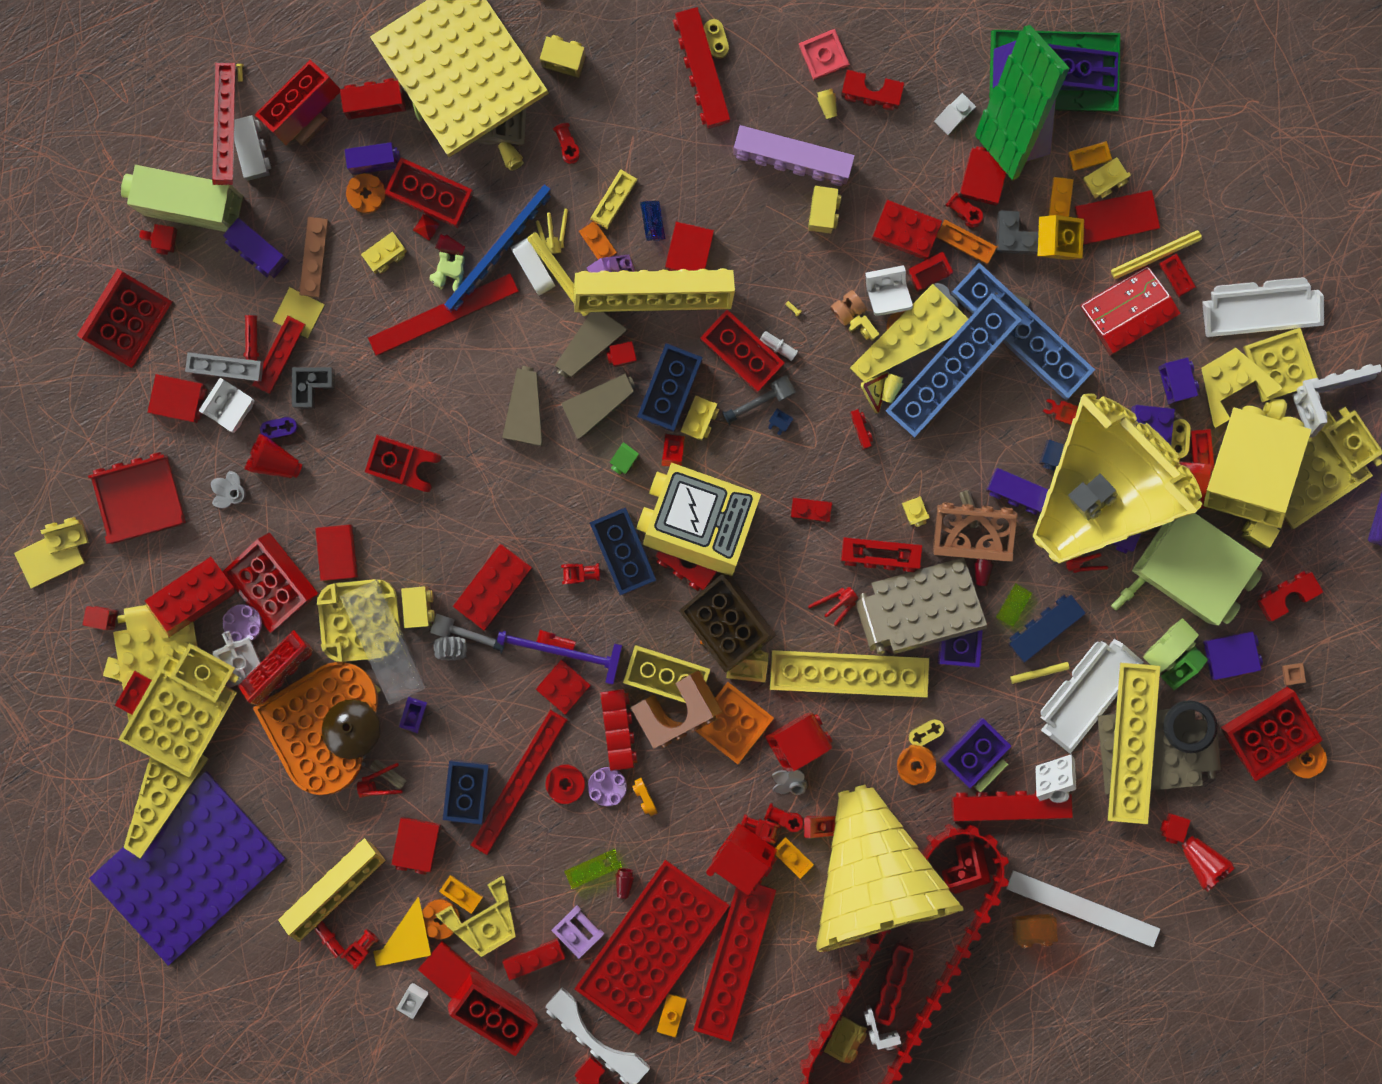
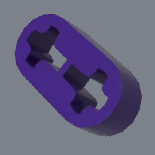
(279, 432)

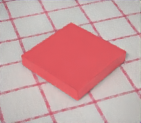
(824, 54)

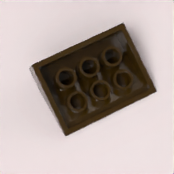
(727, 622)

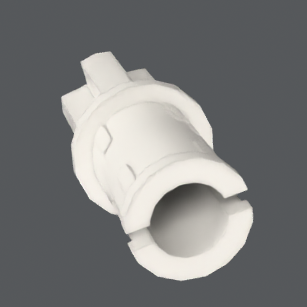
(778, 345)

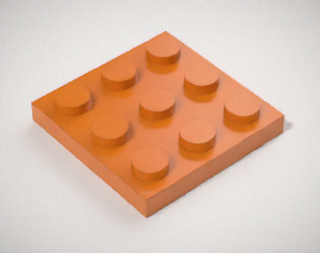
(737, 724)

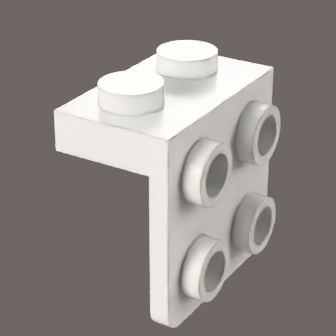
(888, 291)
(227, 405)
(887, 1040)

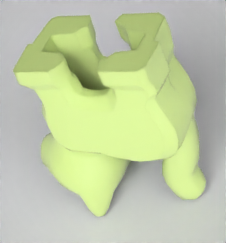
(450, 269)

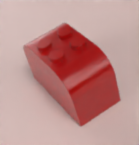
(799, 742)
(493, 1013)

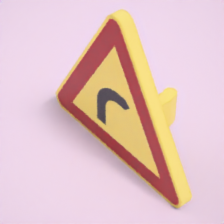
(874, 389)

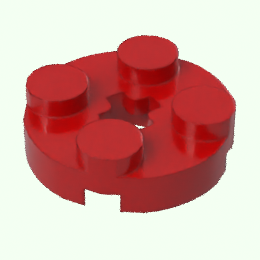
(556, 790)

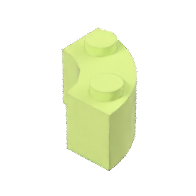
(1171, 645)

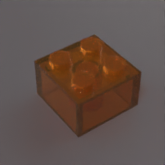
(1034, 929)

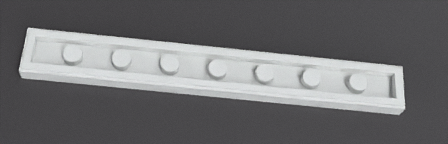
(1083, 908)

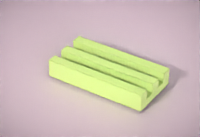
(986, 779)

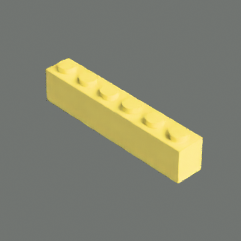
(331, 890)

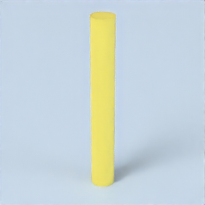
(1039, 672)

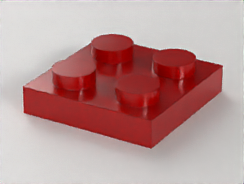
(563, 687)

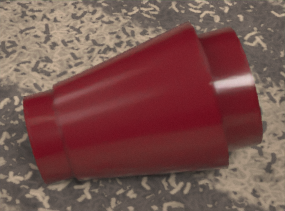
(449, 245)
(983, 571)
(624, 882)

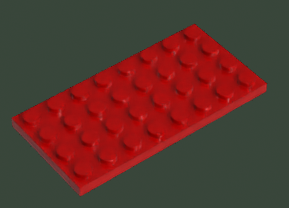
(651, 947)

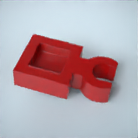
(1064, 411)

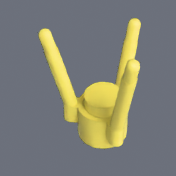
(552, 242)

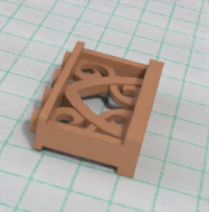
(994, 551)

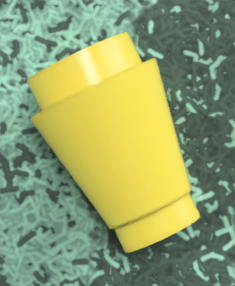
(827, 101)
(510, 156)
(891, 387)

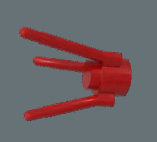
(1075, 563)
(846, 597)
(367, 788)

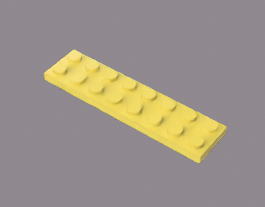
(849, 673)
(1133, 743)

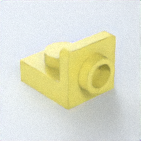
(915, 511)
(112, 669)

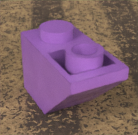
(612, 264)

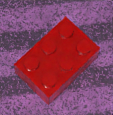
(372, 99)
(906, 230)

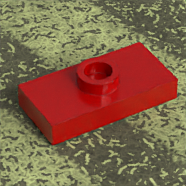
(1177, 275)

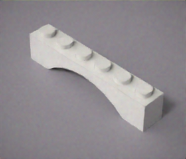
(627, 1064)

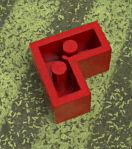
(971, 869)

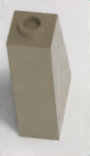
(590, 341)
(596, 404)
(524, 414)

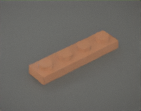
(313, 257)

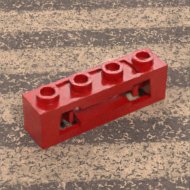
(913, 556)

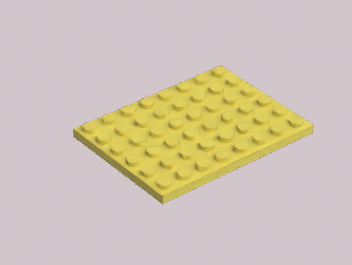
(459, 69)

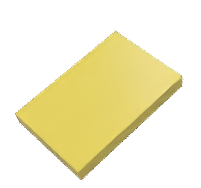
(42, 566)

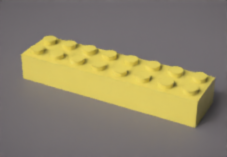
(653, 290)

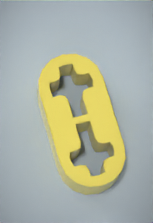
(924, 728)

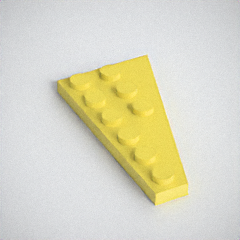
(917, 330)
(157, 800)

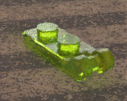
(592, 868)

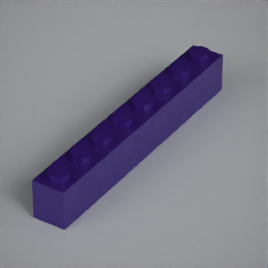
(1032, 496)

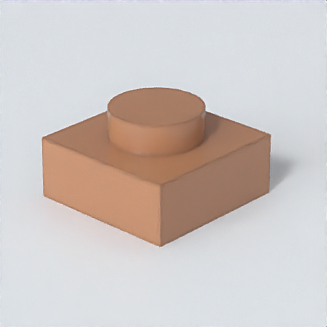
(1293, 674)

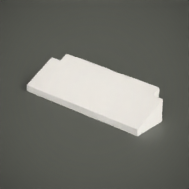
(1267, 308)
(1087, 695)

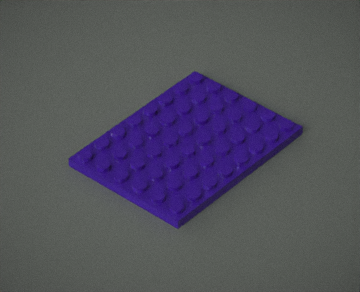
(191, 871)

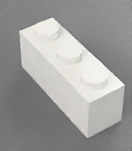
(250, 148)

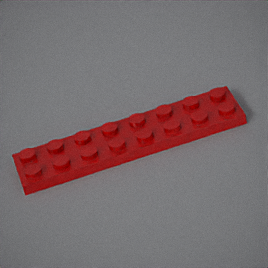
(734, 962)

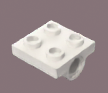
(1056, 779)

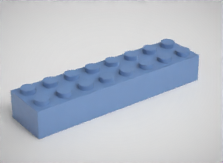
(1031, 338)
(954, 364)

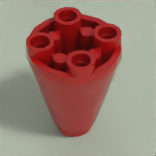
(272, 459)
(1206, 863)

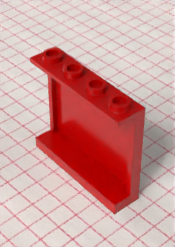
(137, 498)

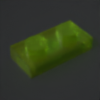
(1013, 605)

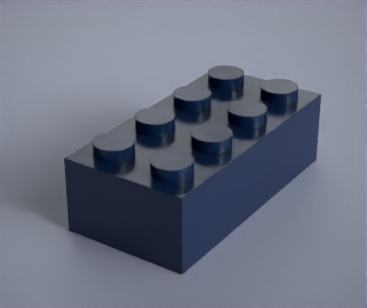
(669, 387)
(622, 551)

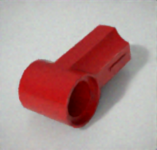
(551, 639)

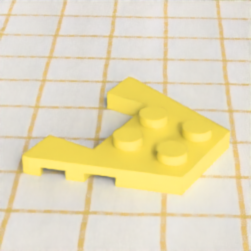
(1229, 375)
(488, 928)

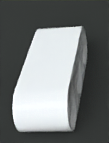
(532, 267)

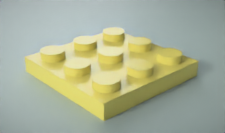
(1284, 360)

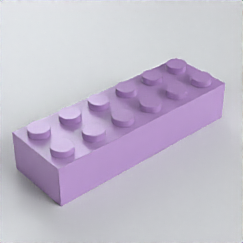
(793, 155)

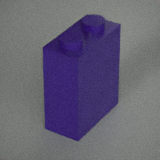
(372, 158)
(1233, 655)

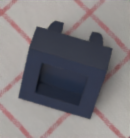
(780, 420)

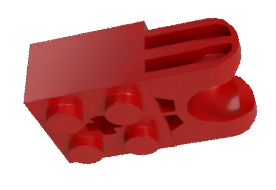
(406, 462)

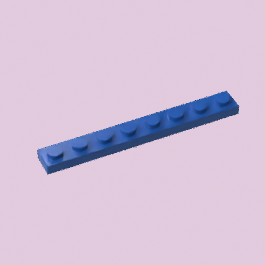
(502, 243)

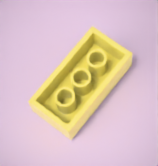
(659, 672)

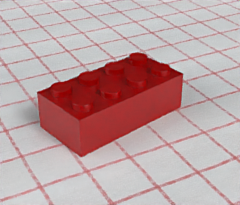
(298, 102)
(429, 192)
(742, 351)
(492, 587)
(189, 596)

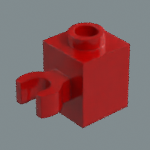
(162, 238)

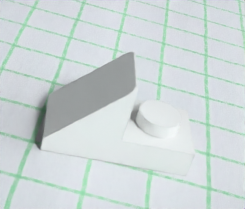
(955, 114)
(412, 1000)

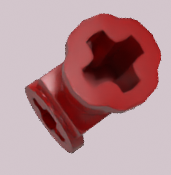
(567, 143)
(965, 211)
(578, 573)
(783, 817)
(762, 828)
(357, 951)

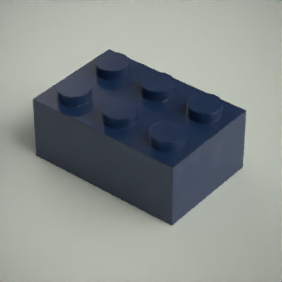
(466, 791)

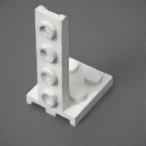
(1308, 398)

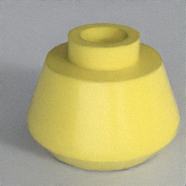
(1275, 408)

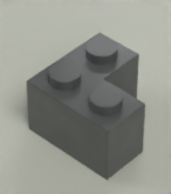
(1010, 239)
(305, 382)
(1092, 497)

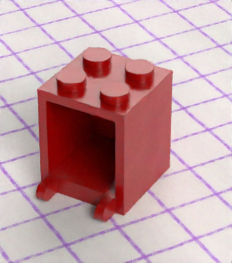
(743, 859)

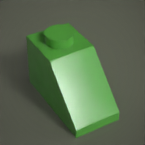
(624, 459)
(1186, 667)

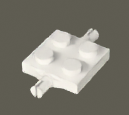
(239, 655)

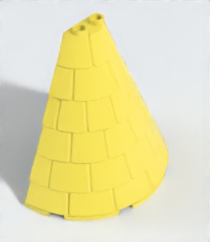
(1134, 461)
(876, 875)

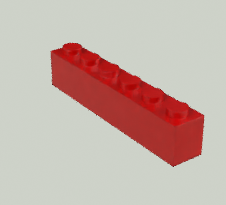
(702, 68)
(1007, 807)

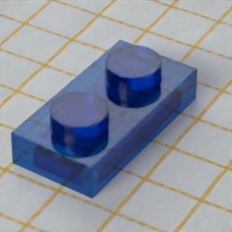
(652, 220)

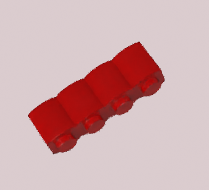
(617, 729)
(891, 988)

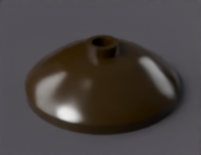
(360, 737)

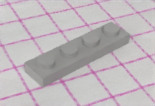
(224, 366)

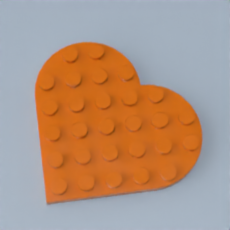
(295, 725)

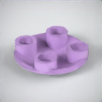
(242, 622)
(607, 786)

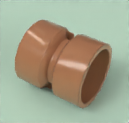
(848, 308)

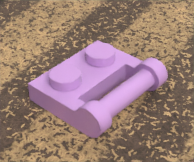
(572, 936)

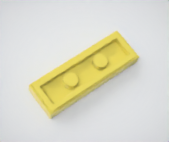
(613, 199)

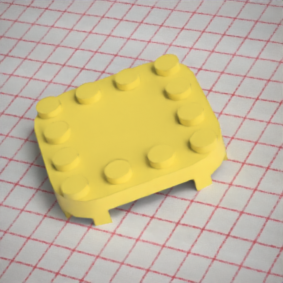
(337, 632)

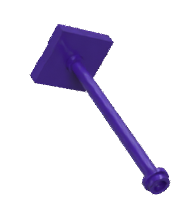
(609, 662)

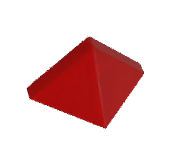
(426, 227)

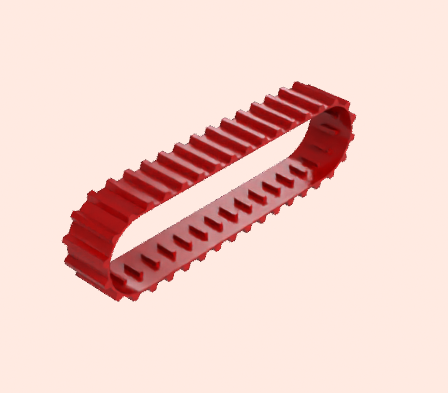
(942, 986)

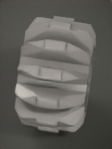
(450, 648)

